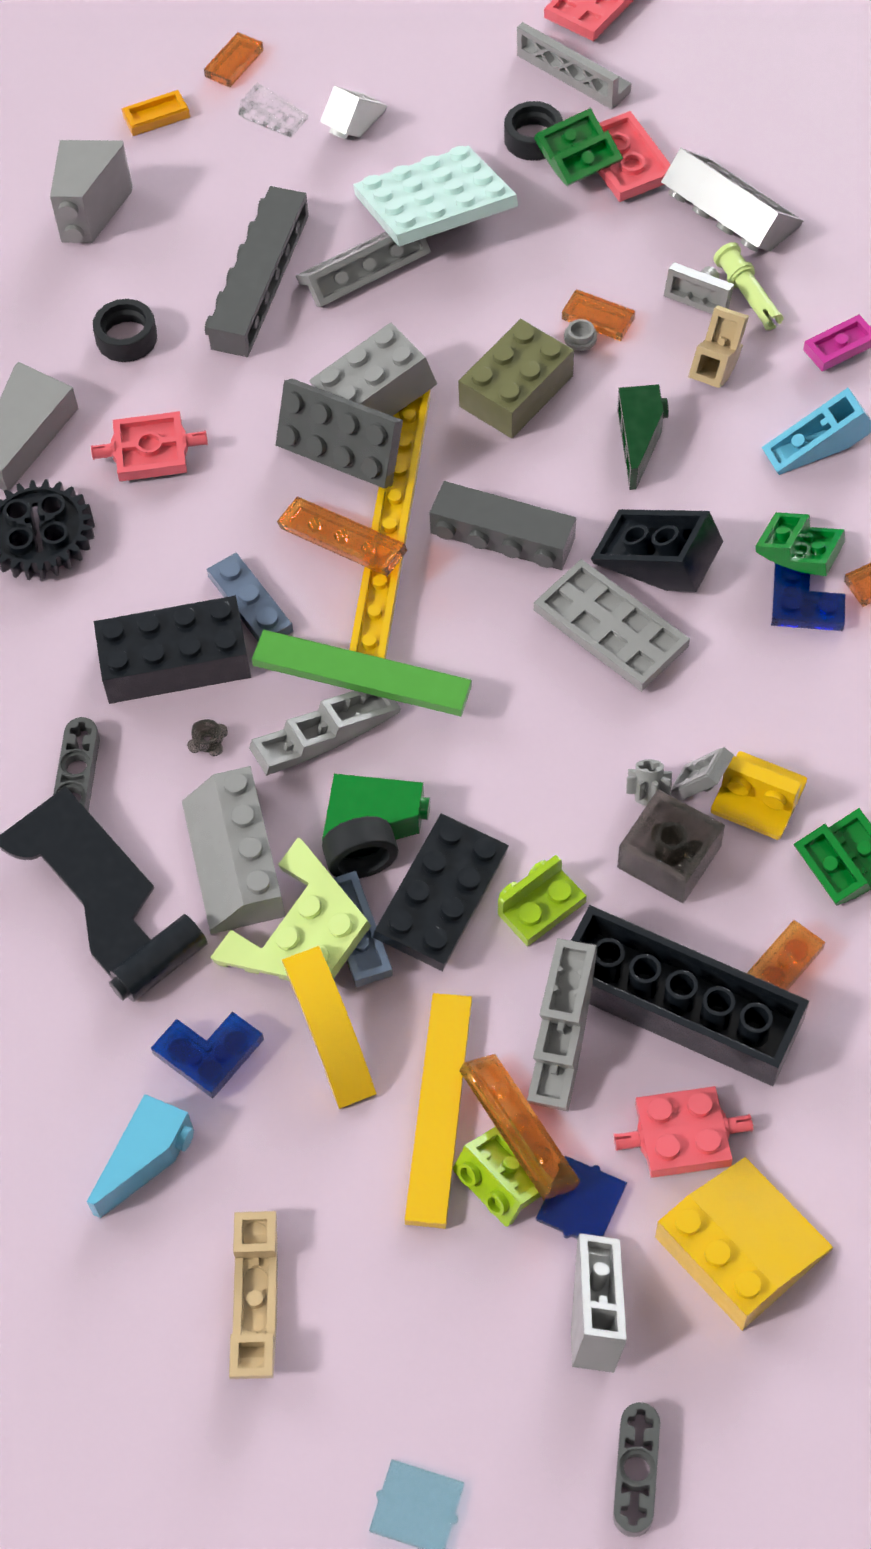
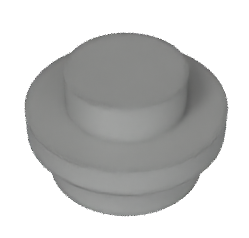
(580, 335)

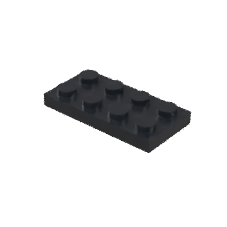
(441, 892)

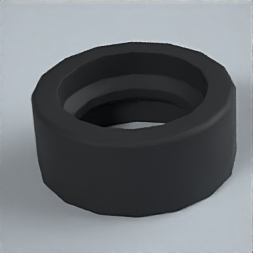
(528, 114)
(125, 311)
(360, 846)

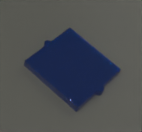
(587, 1207)

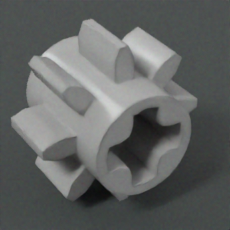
(647, 779)

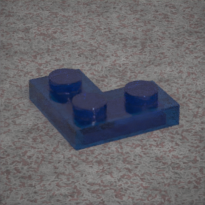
(799, 607)
(211, 1061)

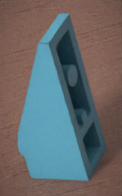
(820, 434)
(145, 1150)

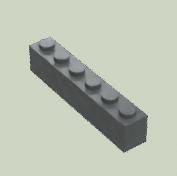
(257, 271)

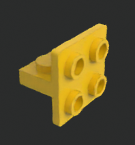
(758, 795)

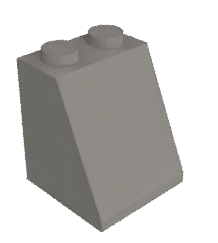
(88, 187)

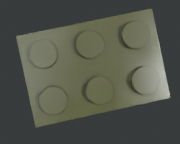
(516, 378)

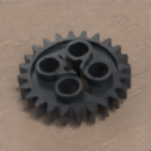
(63, 527)

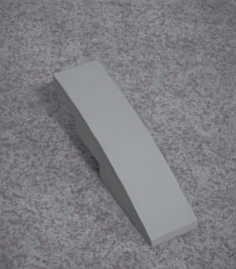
(323, 730)
(562, 1024)

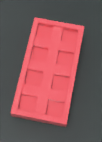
(585, 17)

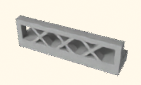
(571, 67)
(359, 267)

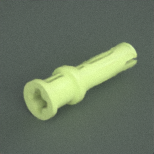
(742, 276)

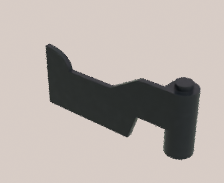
(108, 889)

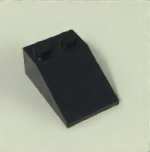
(660, 547)

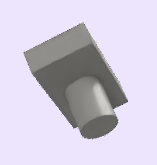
(696, 288)

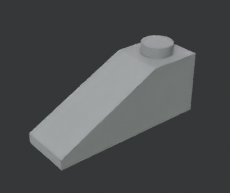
(598, 1304)

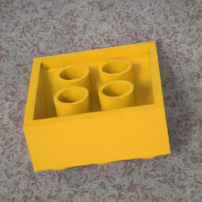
(741, 1241)

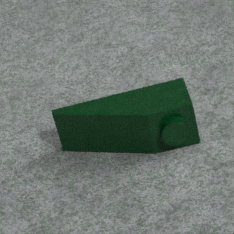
(640, 422)

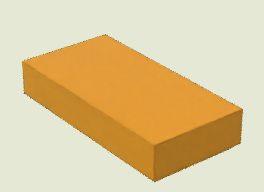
(155, 112)

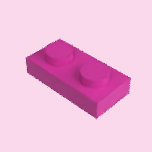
(839, 343)

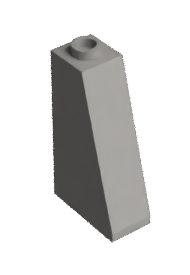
(30, 416)

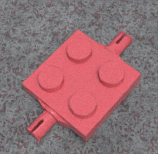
(149, 446)
(683, 1132)

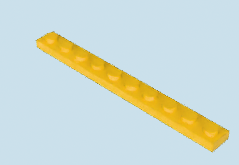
(391, 518)

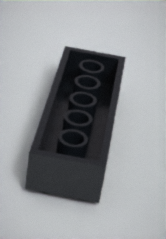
(690, 997)

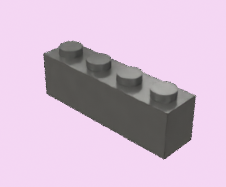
(502, 525)

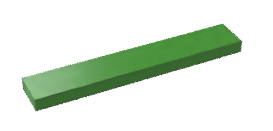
(362, 672)

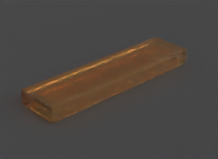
(342, 536)
(519, 1126)

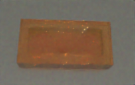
(788, 956)

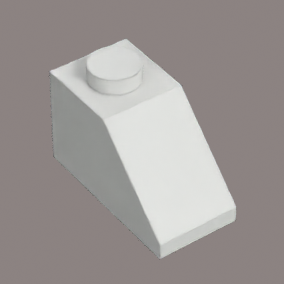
(351, 112)

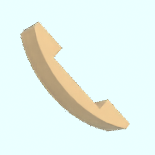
(254, 1295)

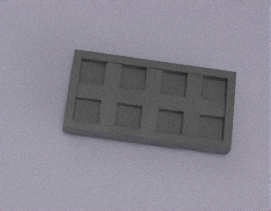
(338, 433)

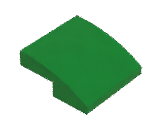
(577, 147)
(798, 546)
(840, 856)

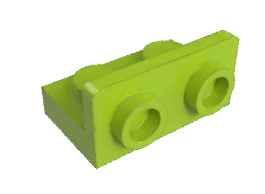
(539, 900)
(495, 1176)

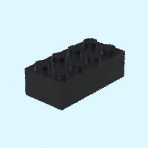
(171, 649)

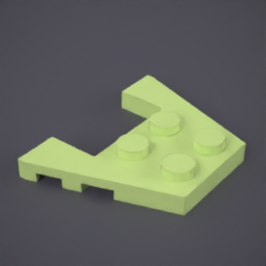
(319, 918)

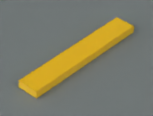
(438, 1111)

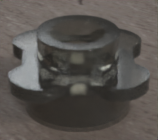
(204, 729)

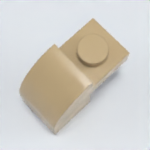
(720, 349)

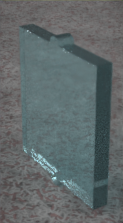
(416, 1506)

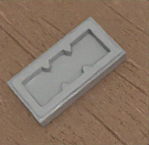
(701, 774)

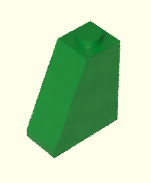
(394, 800)

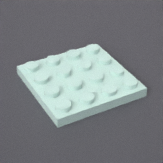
(434, 195)

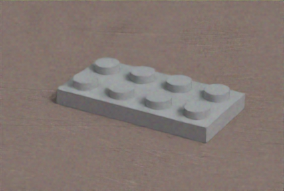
(611, 624)

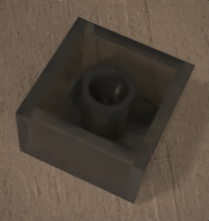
(670, 846)

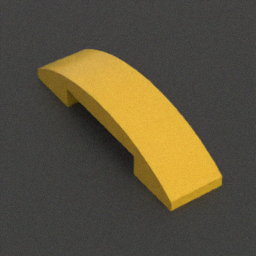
(329, 1027)

